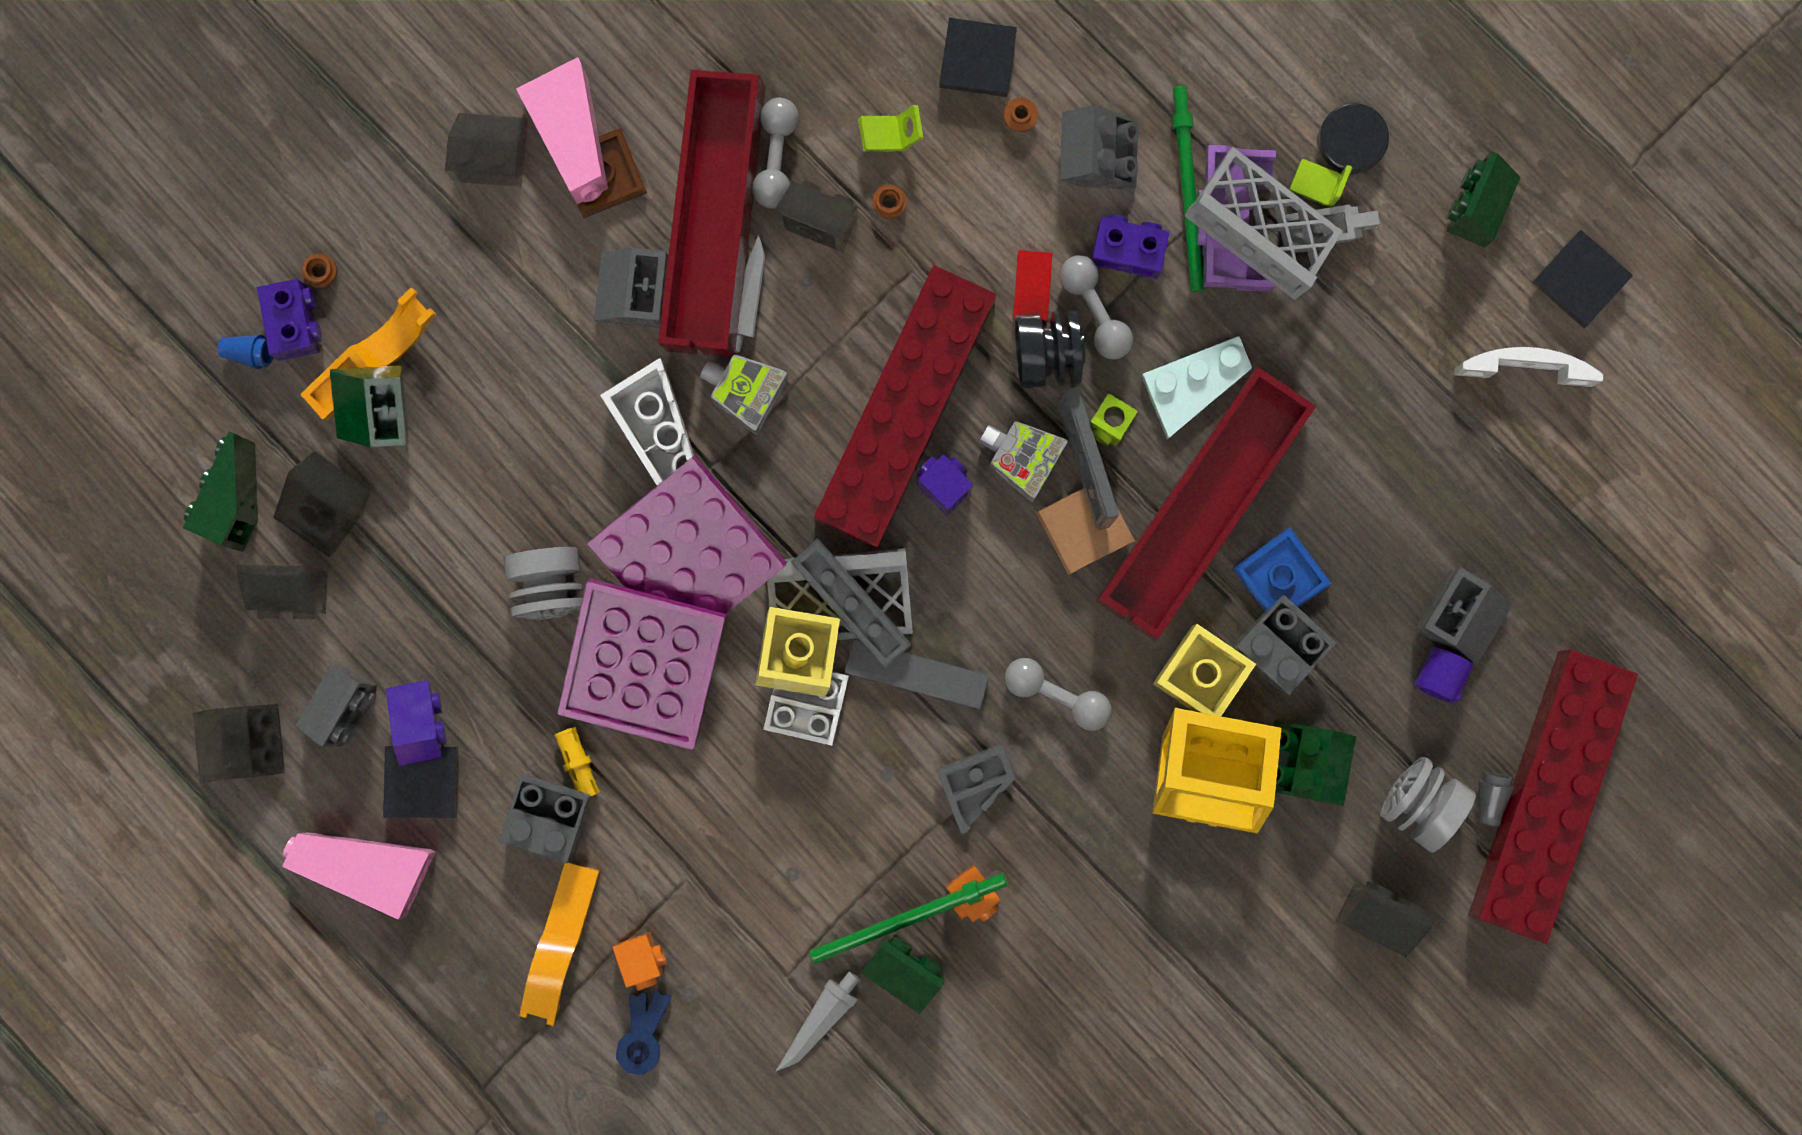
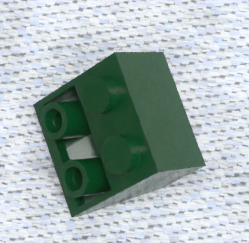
(1484, 201)
(370, 405)
(1314, 763)
(903, 973)

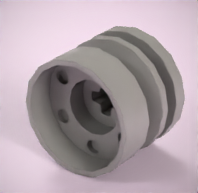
(544, 582)
(1434, 809)

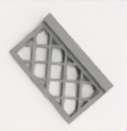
(1252, 242)
(855, 564)

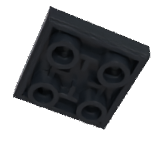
(977, 57)
(1582, 278)
(422, 787)

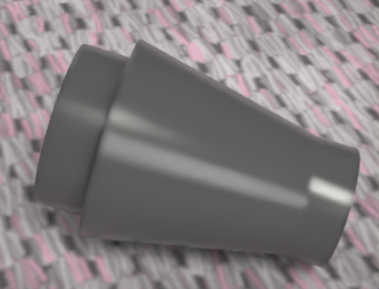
(1494, 797)

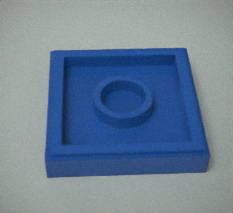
(1281, 569)

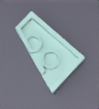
(1193, 382)

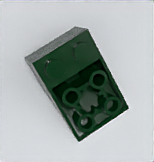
(228, 496)

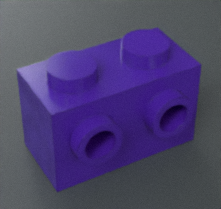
(1130, 246)
(289, 319)
(944, 483)
(414, 722)

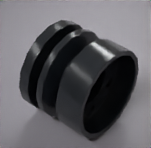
(1049, 348)

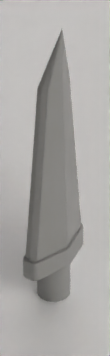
(750, 294)
(826, 1012)

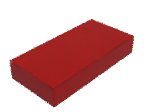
(1033, 283)

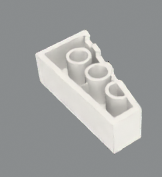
(651, 419)

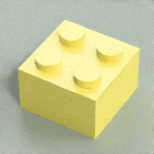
(797, 652)
(1204, 672)

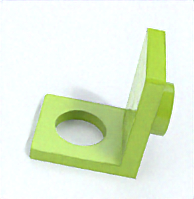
(890, 132)
(1319, 183)
(1105, 433)

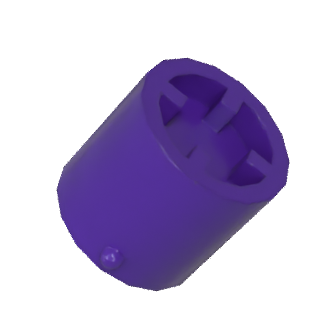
(1443, 675)

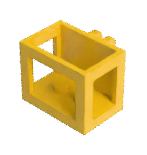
(1217, 771)

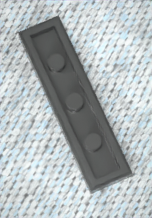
(1087, 458)
(851, 603)
(920, 676)

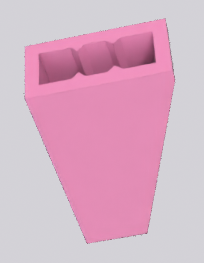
(567, 123)
(364, 870)

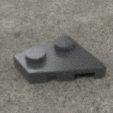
(975, 783)

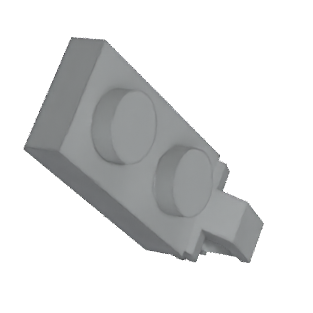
(1344, 217)

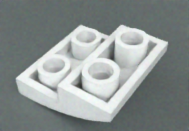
(807, 715)

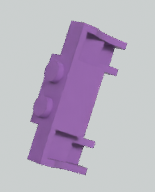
(1221, 265)

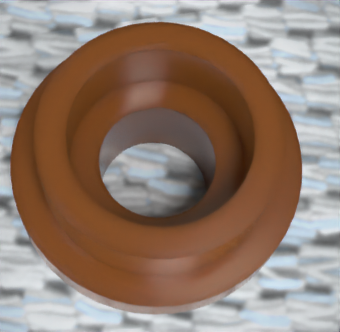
(1015, 123)
(889, 191)
(310, 266)

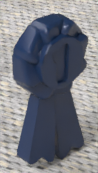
(639, 1049)

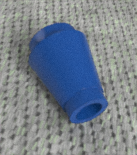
(246, 350)

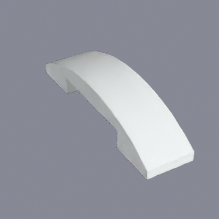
(1570, 369)

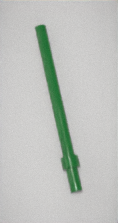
(1182, 123)
(970, 893)

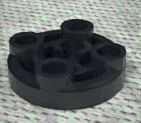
(1353, 137)

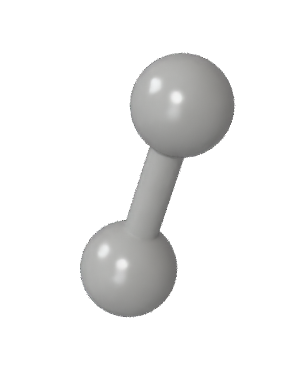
(779, 119)
(1112, 338)
(1090, 709)

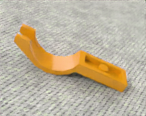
(378, 350)
(559, 942)

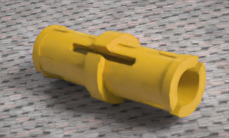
(576, 761)

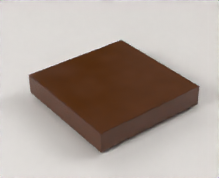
(621, 175)

